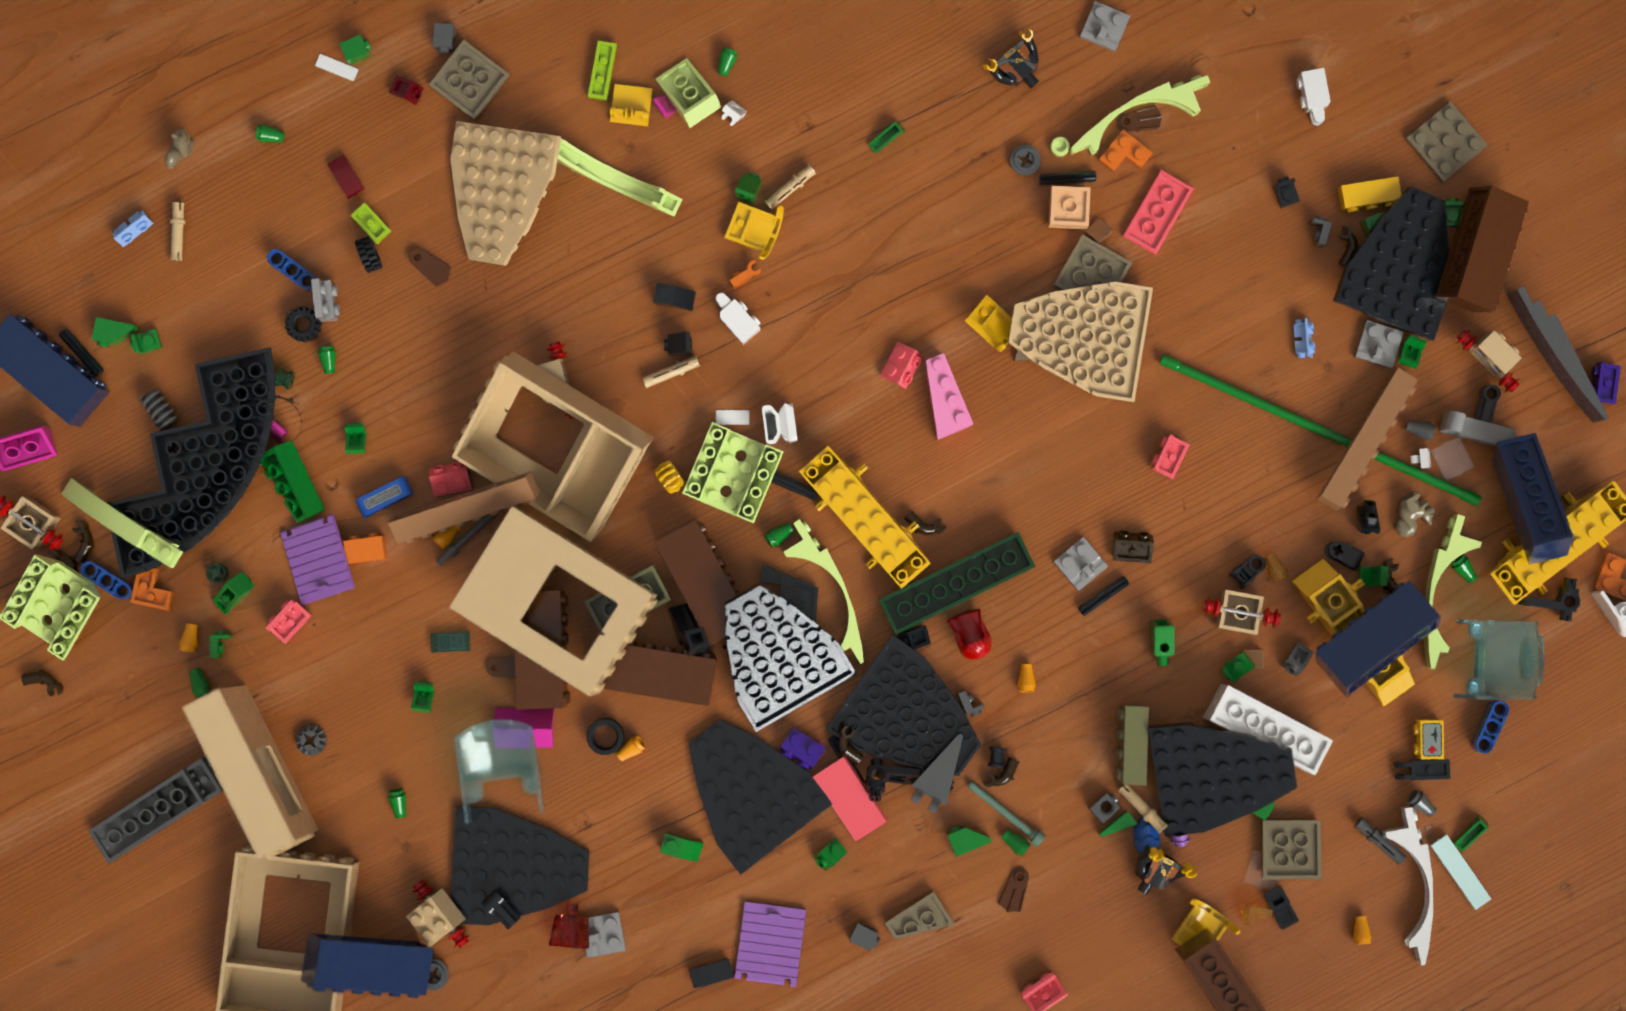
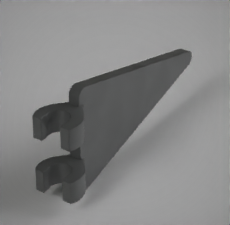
(938, 776)

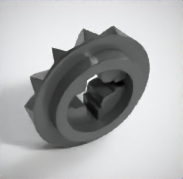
(1022, 151)
(320, 740)
(442, 972)

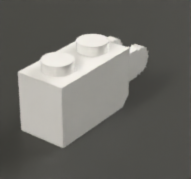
(1314, 94)
(737, 319)

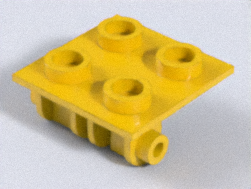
(631, 105)

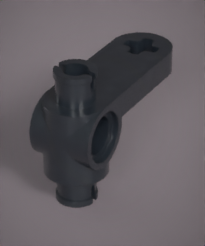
(1565, 612)
(887, 774)

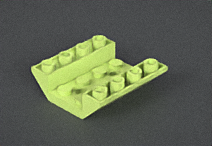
(718, 468)
(42, 594)

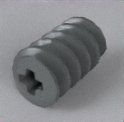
(159, 410)

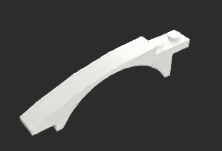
(1408, 837)

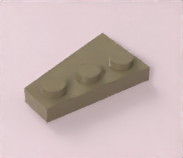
(919, 917)

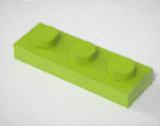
(602, 70)

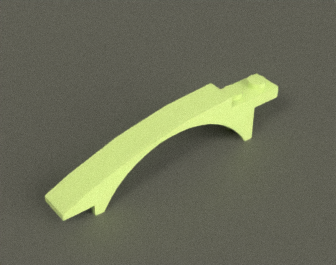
(1180, 96)
(603, 174)
(125, 527)
(1453, 547)
(808, 550)

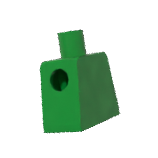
(1162, 632)

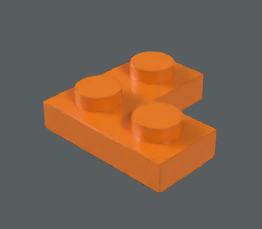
(1125, 147)
(1609, 577)
(146, 594)

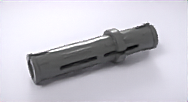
(1372, 834)

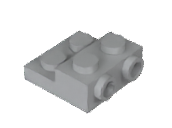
(325, 300)

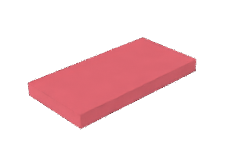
(1158, 212)
(850, 798)

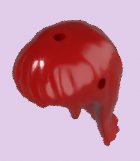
(971, 634)

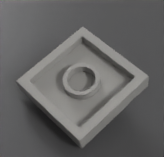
(1105, 26)
(1378, 344)
(1080, 563)
(605, 934)

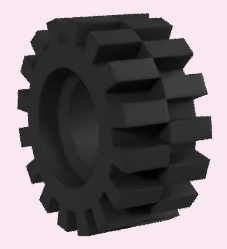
(368, 254)
(292, 318)

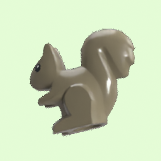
(179, 148)
(1409, 511)

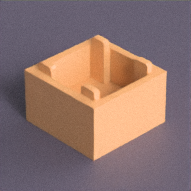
(1069, 207)

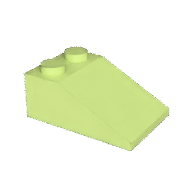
(688, 92)

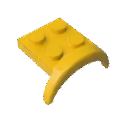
(755, 228)
(991, 323)
(1202, 917)

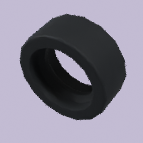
(619, 731)

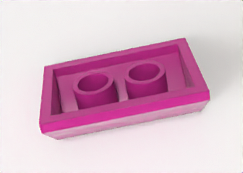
(26, 447)
(540, 719)

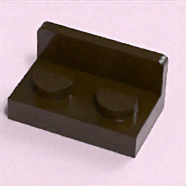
(1133, 547)

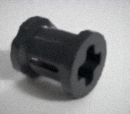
(997, 757)

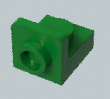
(1453, 211)
(146, 342)
(217, 647)
(1237, 667)

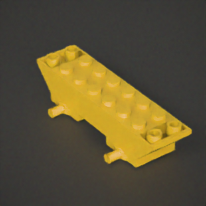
(865, 516)
(1590, 522)
(1335, 606)

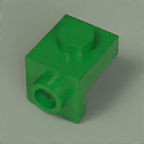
(1411, 351)
(355, 438)
(1374, 576)
(422, 697)
(830, 854)

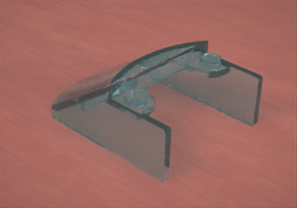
(1506, 660)
(494, 753)

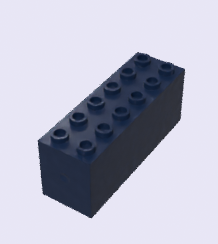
(48, 371)
(1532, 498)
(1377, 638)
(366, 965)

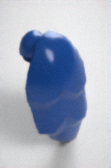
(1145, 835)

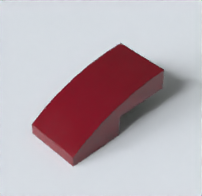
(345, 176)

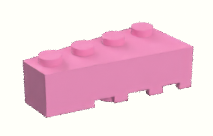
(947, 403)

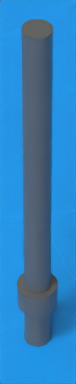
(453, 549)

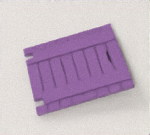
(317, 559)
(770, 943)

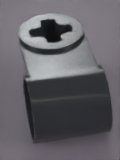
(1346, 556)
(1246, 571)

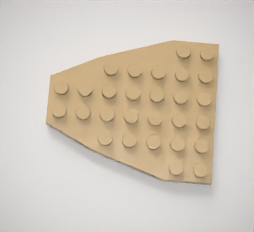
(499, 185)
(1087, 336)

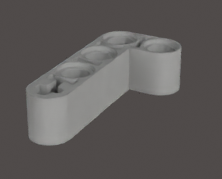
(1459, 425)

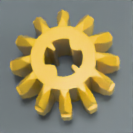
(669, 476)

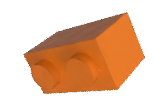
(365, 549)

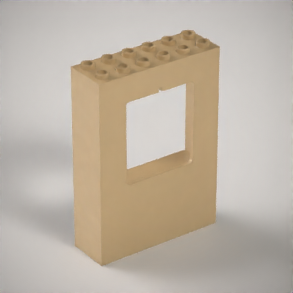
(595, 467)
(511, 577)
(251, 770)
(271, 978)

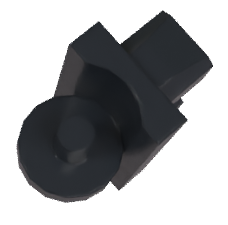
(1368, 517)

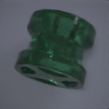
(284, 378)
(213, 572)

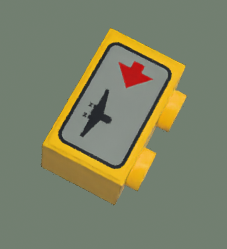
(1429, 739)

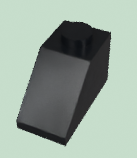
(674, 297)
(678, 344)

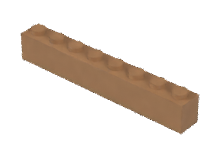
(1367, 439)
(464, 507)

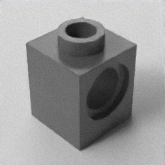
(444, 37)
(1095, 807)
(864, 936)

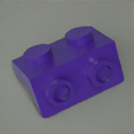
(1606, 381)
(802, 749)

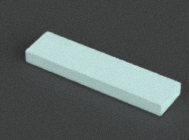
(1460, 872)

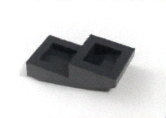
(1281, 907)
(711, 973)

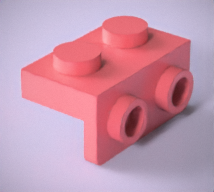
(901, 365)
(1170, 456)
(449, 479)
(288, 621)
(1044, 993)

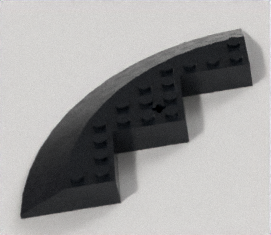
(212, 460)

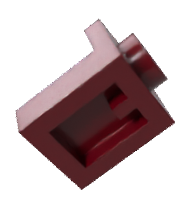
(406, 89)

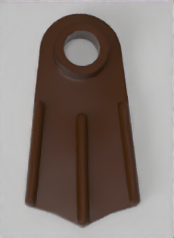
(1142, 119)
(430, 267)
(506, 667)
(1014, 891)

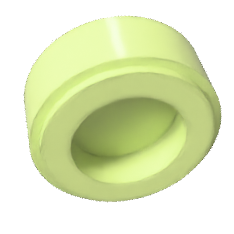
(1059, 146)

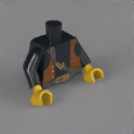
(1017, 63)
(1159, 869)

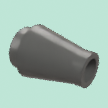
(1421, 429)
(1421, 803)

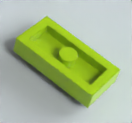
(371, 223)

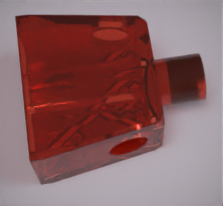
(570, 929)

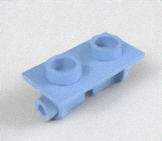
(126, 233)
(1305, 331)

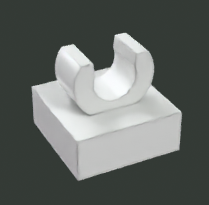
(734, 111)
(1423, 458)

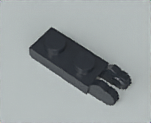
(1425, 769)

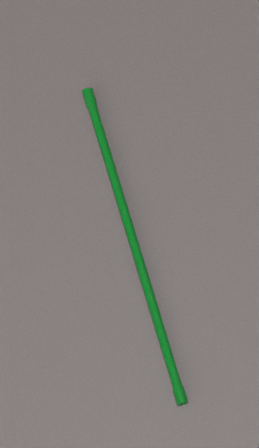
(1176, 365)

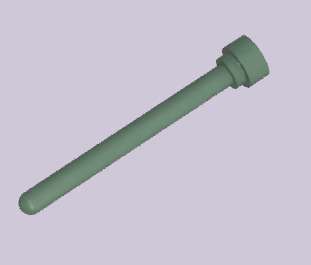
(1035, 836)

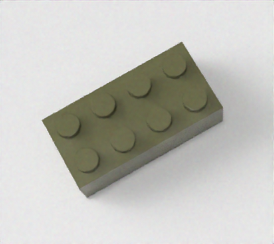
(602, 610)
(1132, 744)

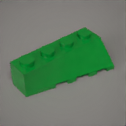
(292, 481)

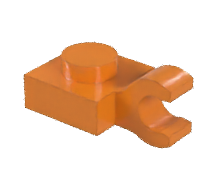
(741, 277)

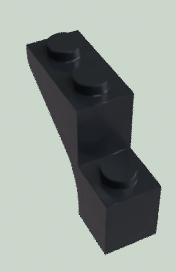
(687, 630)

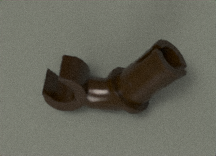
(1351, 247)
(924, 529)
(86, 542)
(65, 559)
(1391, 584)
(42, 678)
(845, 747)
(1006, 776)

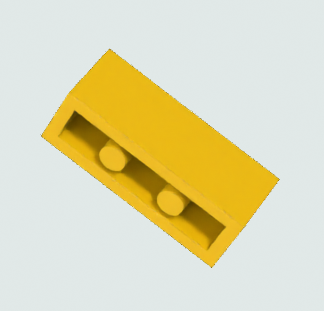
(1369, 194)

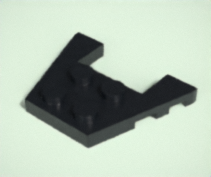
(794, 590)

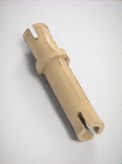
(788, 188)
(177, 231)
(671, 371)
(1141, 806)

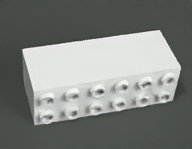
(1243, 714)

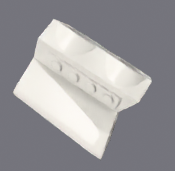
(779, 423)

